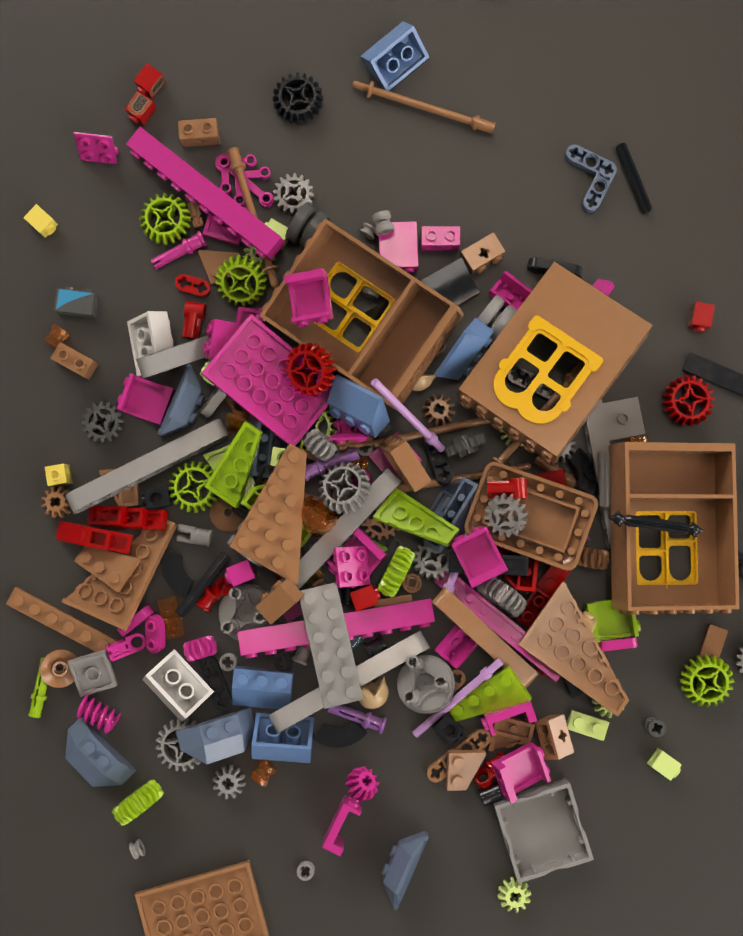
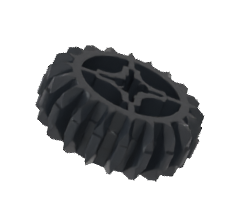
(287, 88)

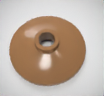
(220, 520)
(57, 677)

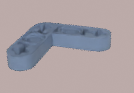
(600, 176)

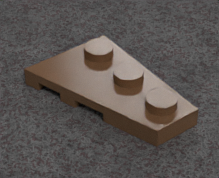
(107, 566)

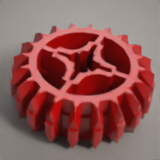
(311, 354)
(704, 398)

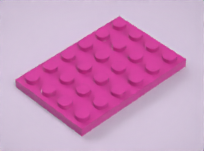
(254, 377)

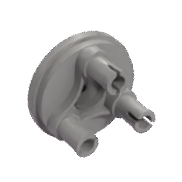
(238, 610)
(425, 684)

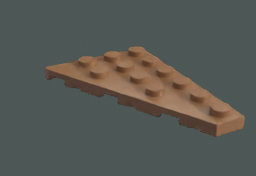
(274, 522)
(119, 607)
(568, 647)

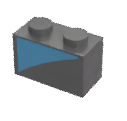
(76, 303)

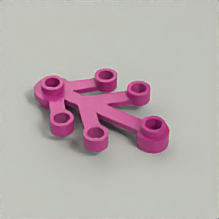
(225, 170)

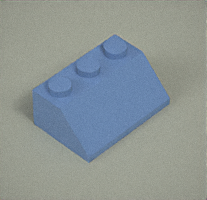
(395, 56)
(465, 351)
(357, 406)
(261, 687)
(289, 745)

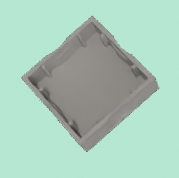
(543, 830)

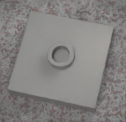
(623, 418)
(93, 673)

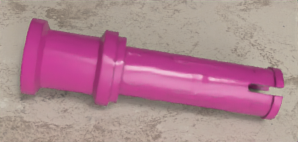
(187, 246)

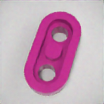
(155, 633)

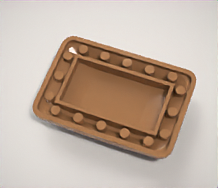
(556, 518)

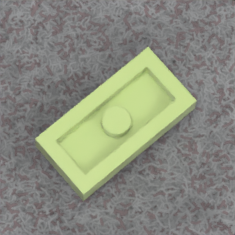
(587, 725)

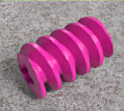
(97, 715)

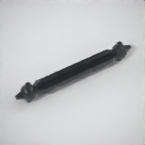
(656, 524)

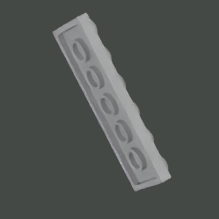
(330, 646)

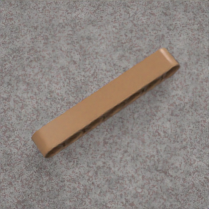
(483, 635)

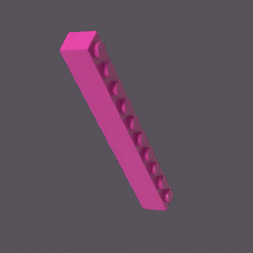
(205, 193)
(358, 623)

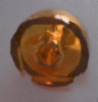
(317, 516)

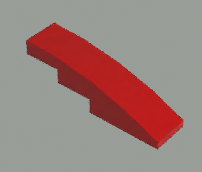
(127, 518)

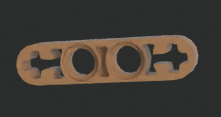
(474, 735)

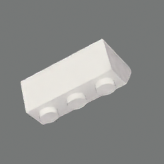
(149, 334)
(177, 685)

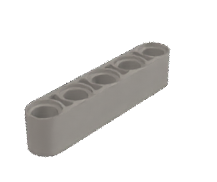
(172, 357)

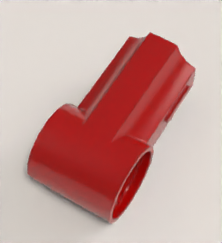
(194, 315)
(514, 486)

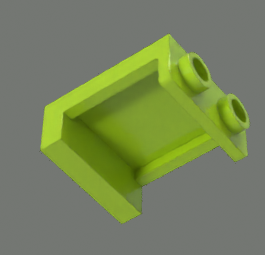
(610, 622)

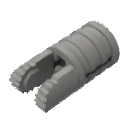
(198, 535)

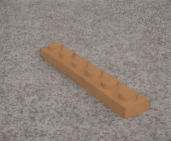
(59, 620)

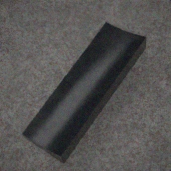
(451, 282)

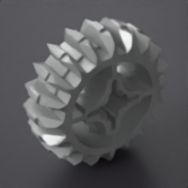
(346, 473)
(502, 597)
(173, 743)

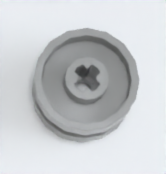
(494, 318)

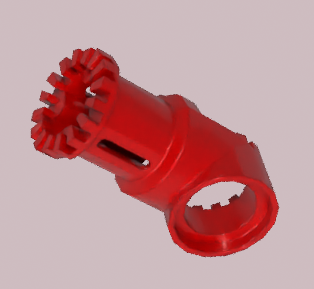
(214, 593)
(488, 770)

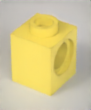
(41, 221)
(58, 475)

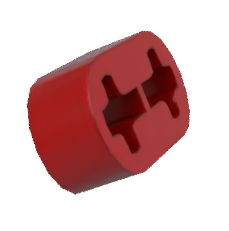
(194, 281)

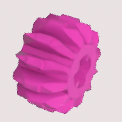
(200, 648)
(362, 783)

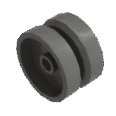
(304, 224)

